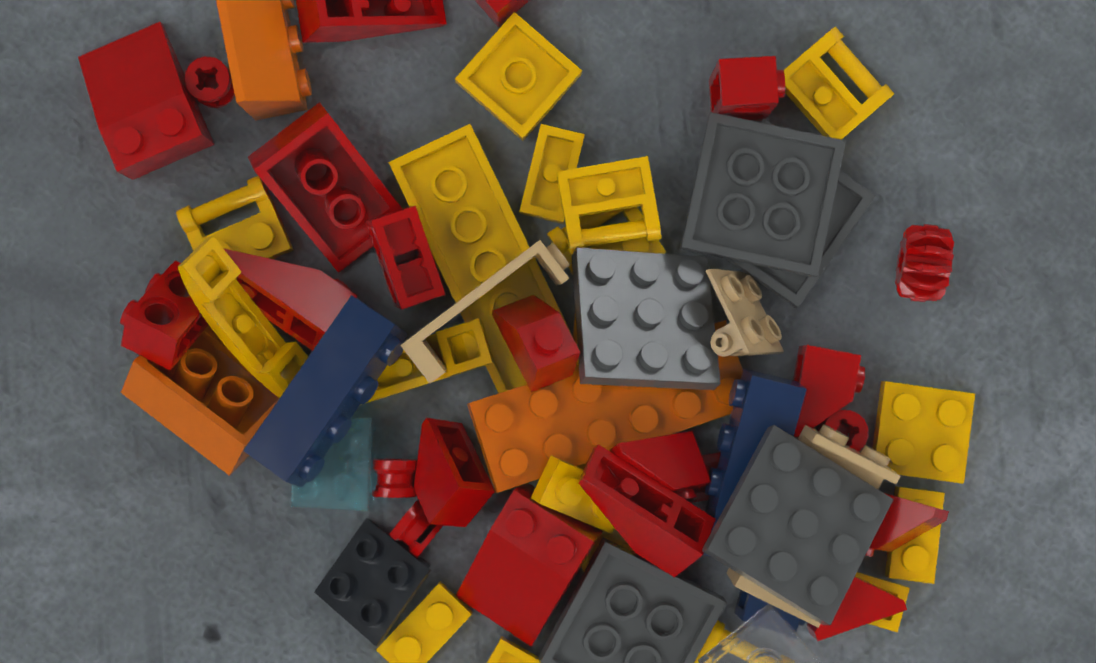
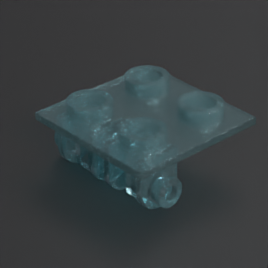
(345, 475)

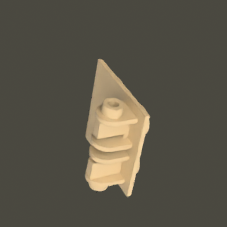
(749, 328)

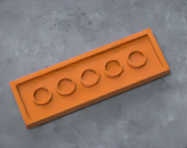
(569, 419)

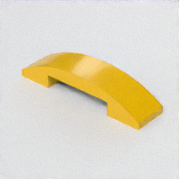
(236, 319)
(459, 348)

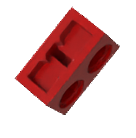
(746, 87)
(405, 257)
(162, 320)

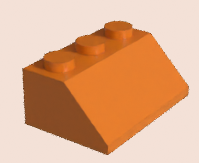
(264, 57)
(203, 399)

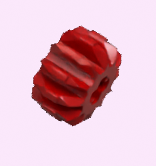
(924, 263)

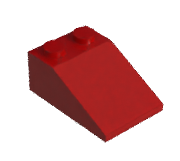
(143, 102)
(324, 185)
(526, 564)

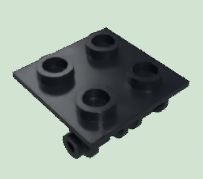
(373, 581)

